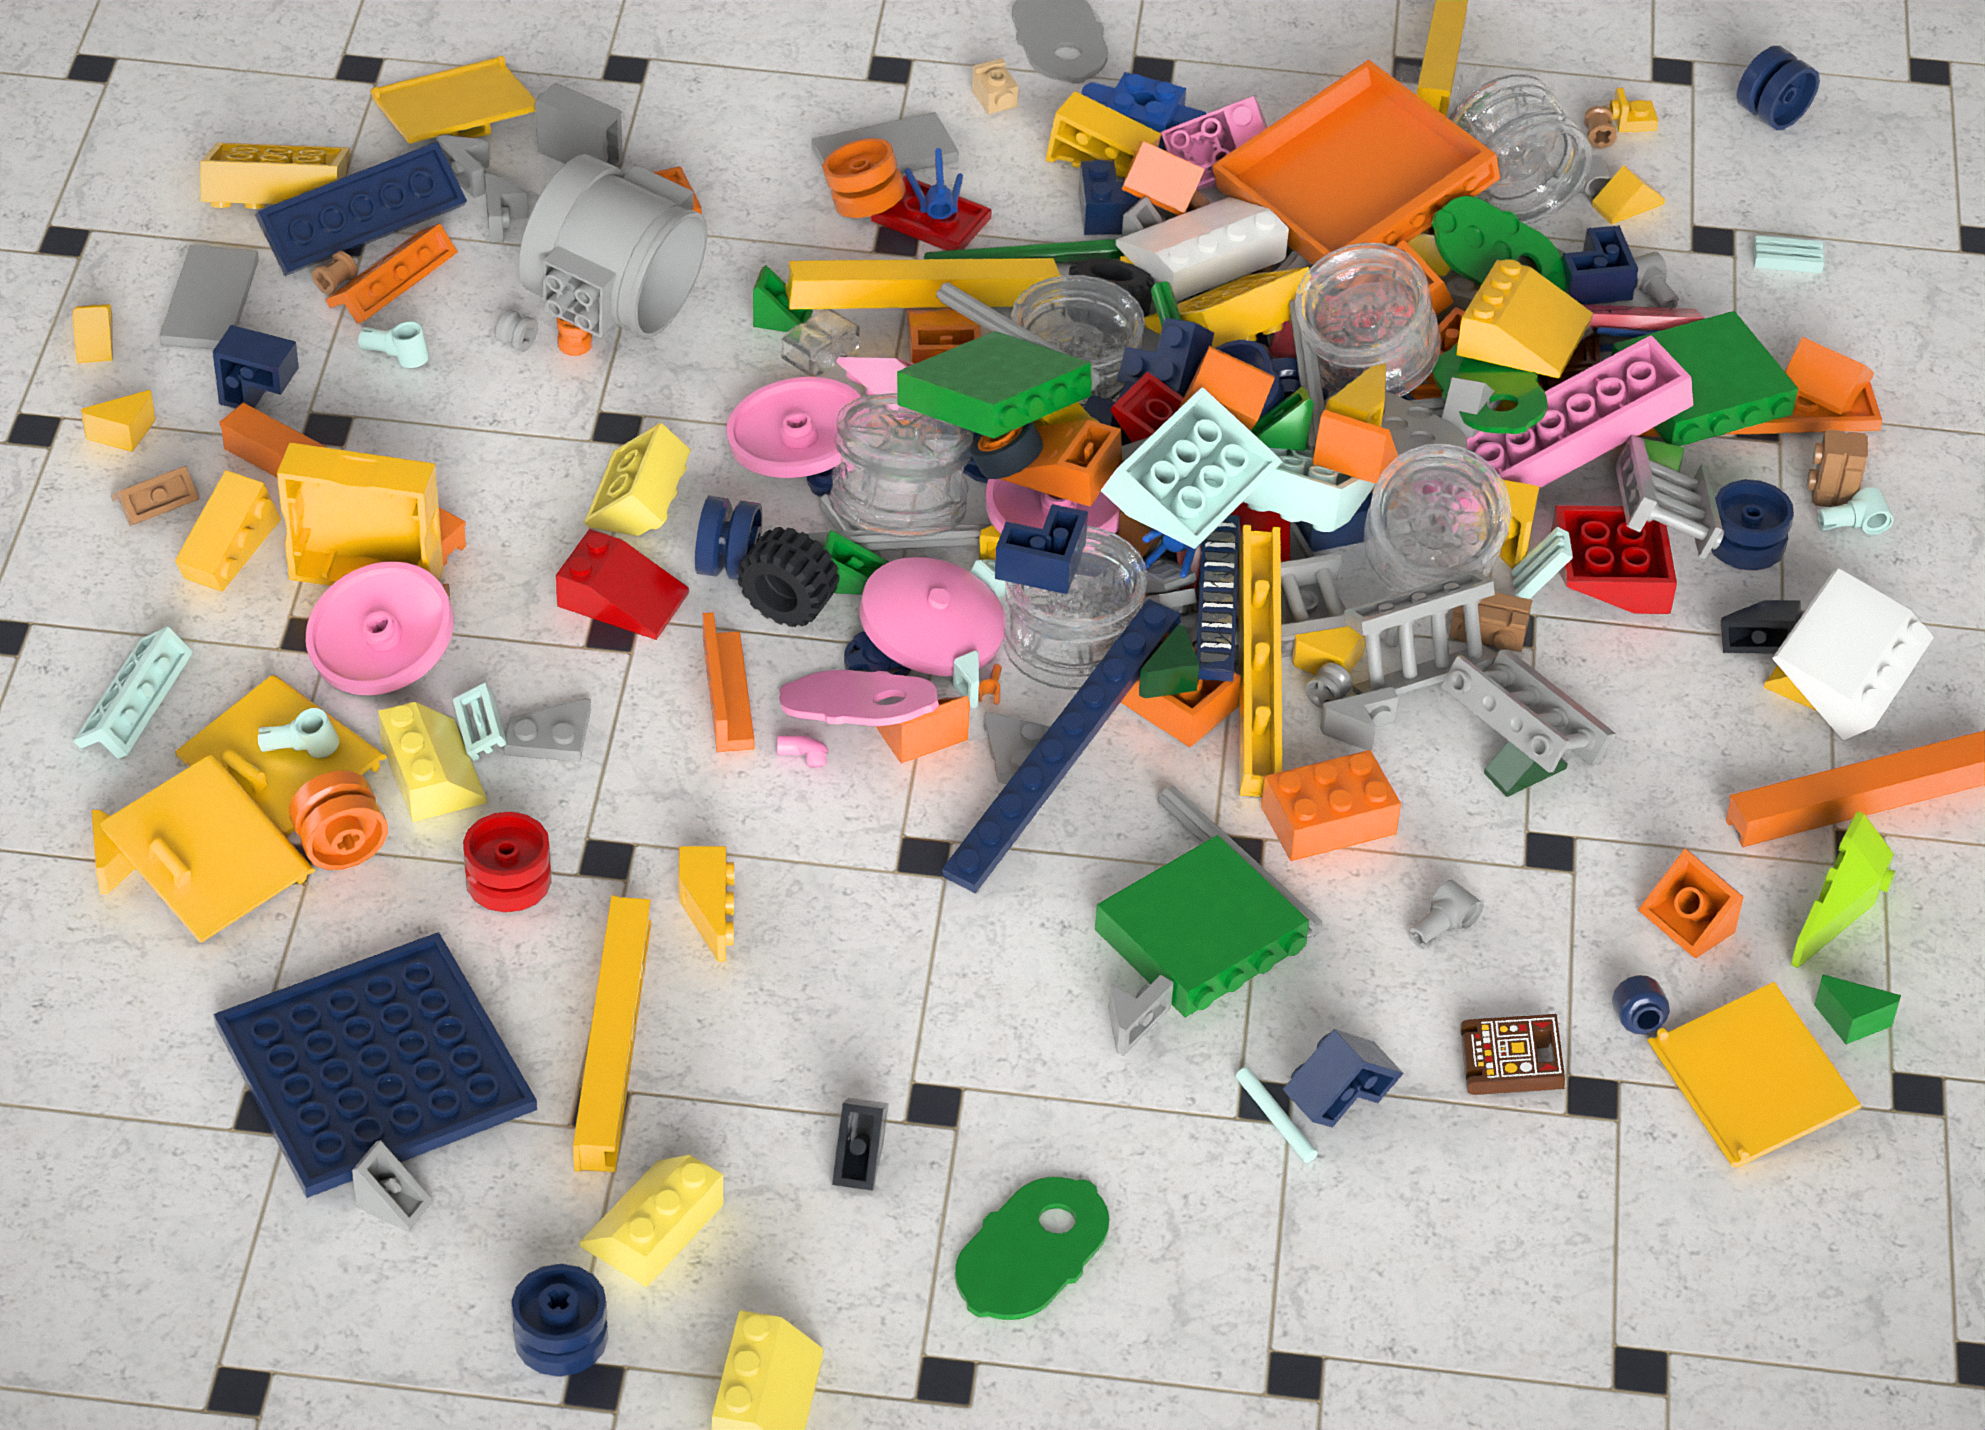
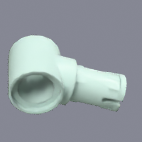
(403, 341)
(1865, 510)
(308, 732)

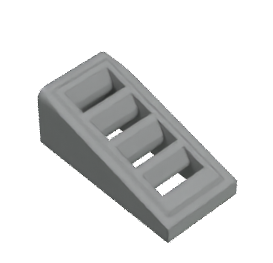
(1165, 576)

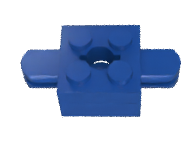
(1146, 101)

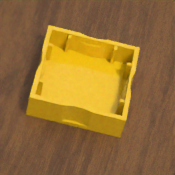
(357, 512)

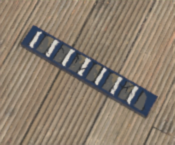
(1218, 602)

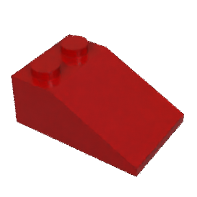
(1145, 407)
(618, 586)

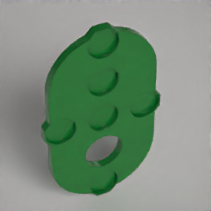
(1476, 235)
(1507, 384)
(1018, 1265)

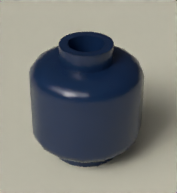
(1640, 1004)

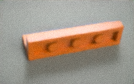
(394, 273)
(727, 688)

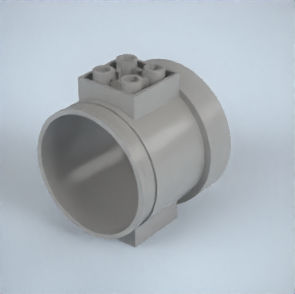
(612, 247)

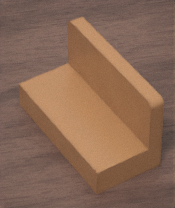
(156, 495)

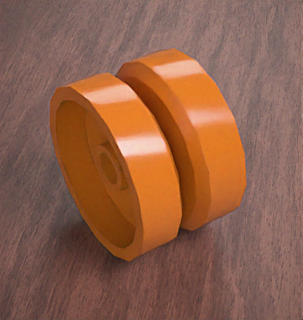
(864, 178)
(338, 820)

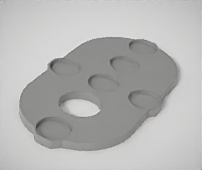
(1056, 24)
(1415, 425)

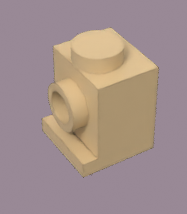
(994, 86)

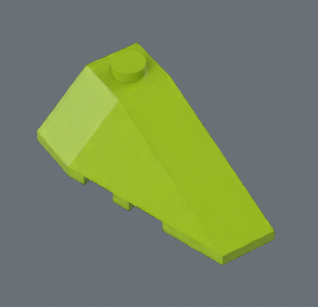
(1848, 888)

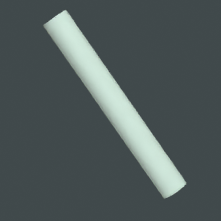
(1276, 1114)

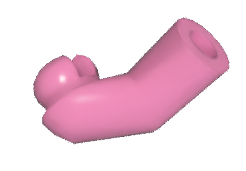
(803, 745)

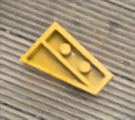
(1094, 132)
(227, 531)

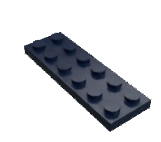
(360, 208)

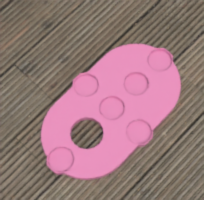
(853, 696)

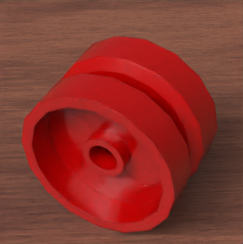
(507, 861)

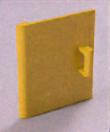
(454, 101)
(277, 774)
(206, 847)
(1754, 1075)

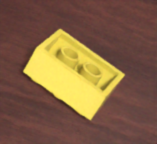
(639, 483)
(429, 761)
(657, 1217)
(767, 1376)

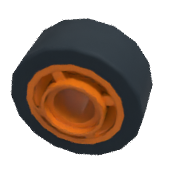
(1007, 453)

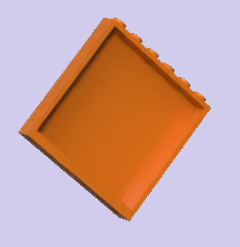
(1357, 165)

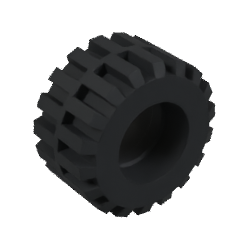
(1121, 273)
(788, 577)

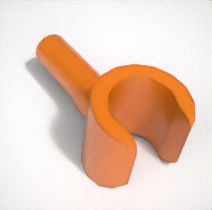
(991, 685)

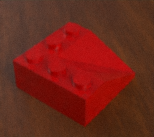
(1616, 561)

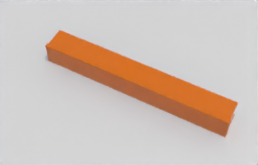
(264, 443)
(1861, 787)

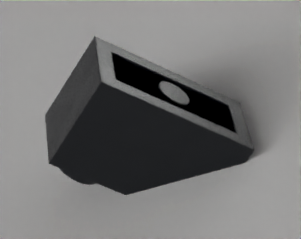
(1760, 626)
(859, 1143)

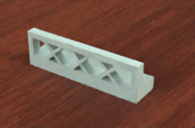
(135, 693)

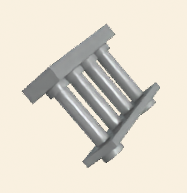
(1667, 496)
(1295, 573)
(1403, 611)
(1528, 710)

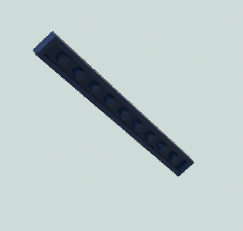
(1060, 747)

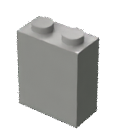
(577, 125)

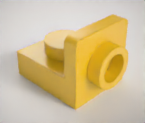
(1632, 115)

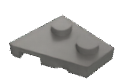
(550, 732)
(1011, 742)

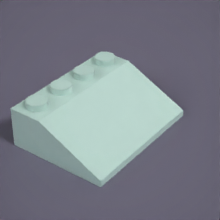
(1191, 471)
(1309, 492)

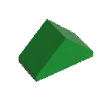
(772, 304)
(1287, 423)
(853, 563)
(1855, 1008)

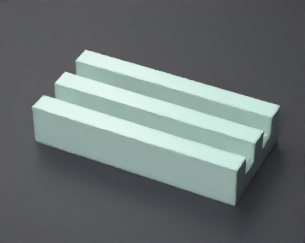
(1788, 254)
(1542, 563)
(487, 741)

